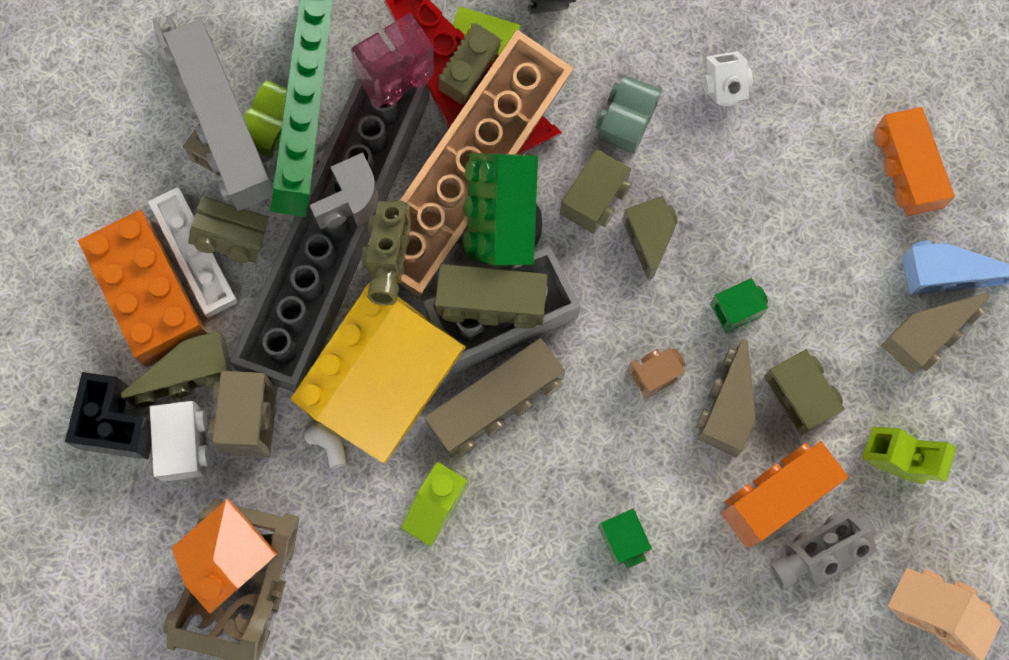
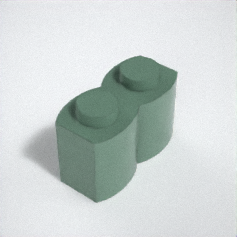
(628, 114)

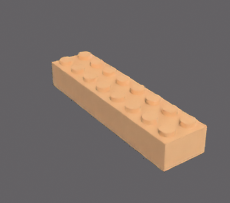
(492, 122)

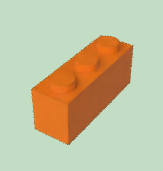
(913, 162)

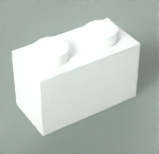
(178, 441)

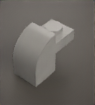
(356, 196)

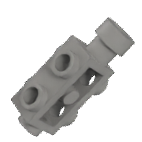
(826, 550)

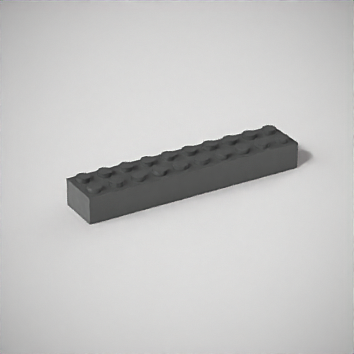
(317, 264)

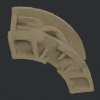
(252, 631)

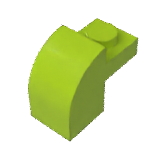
(908, 457)

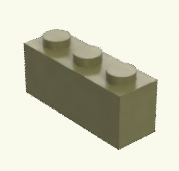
(491, 295)

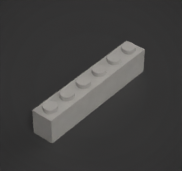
(219, 116)

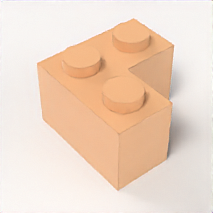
(947, 611)

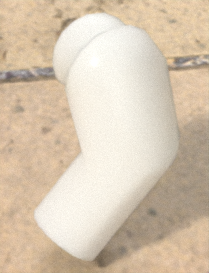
(328, 439)

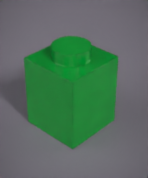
(739, 305)
(625, 539)

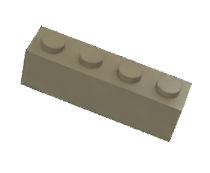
(495, 398)

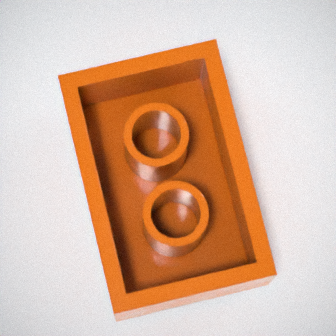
(782, 493)

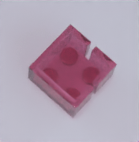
(390, 73)

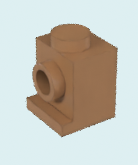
(657, 371)

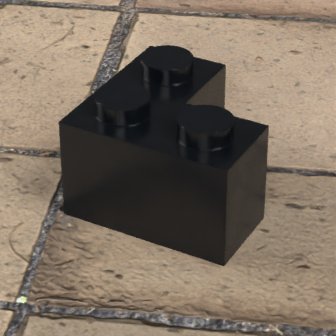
(100, 420)

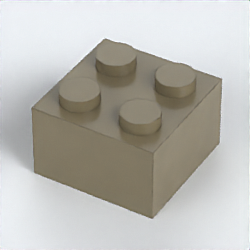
(243, 414)

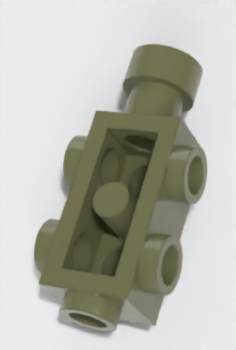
(387, 250)

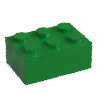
(501, 208)

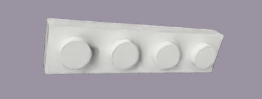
(198, 267)

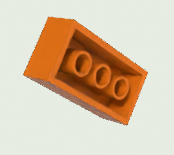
(141, 287)

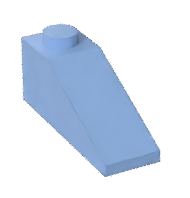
(949, 268)

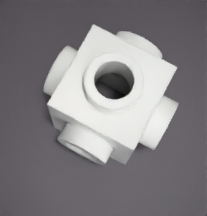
(727, 78)

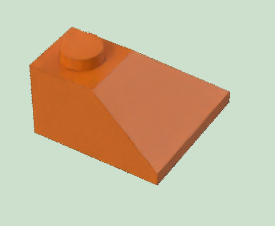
(220, 555)

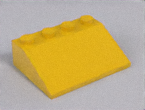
(377, 374)

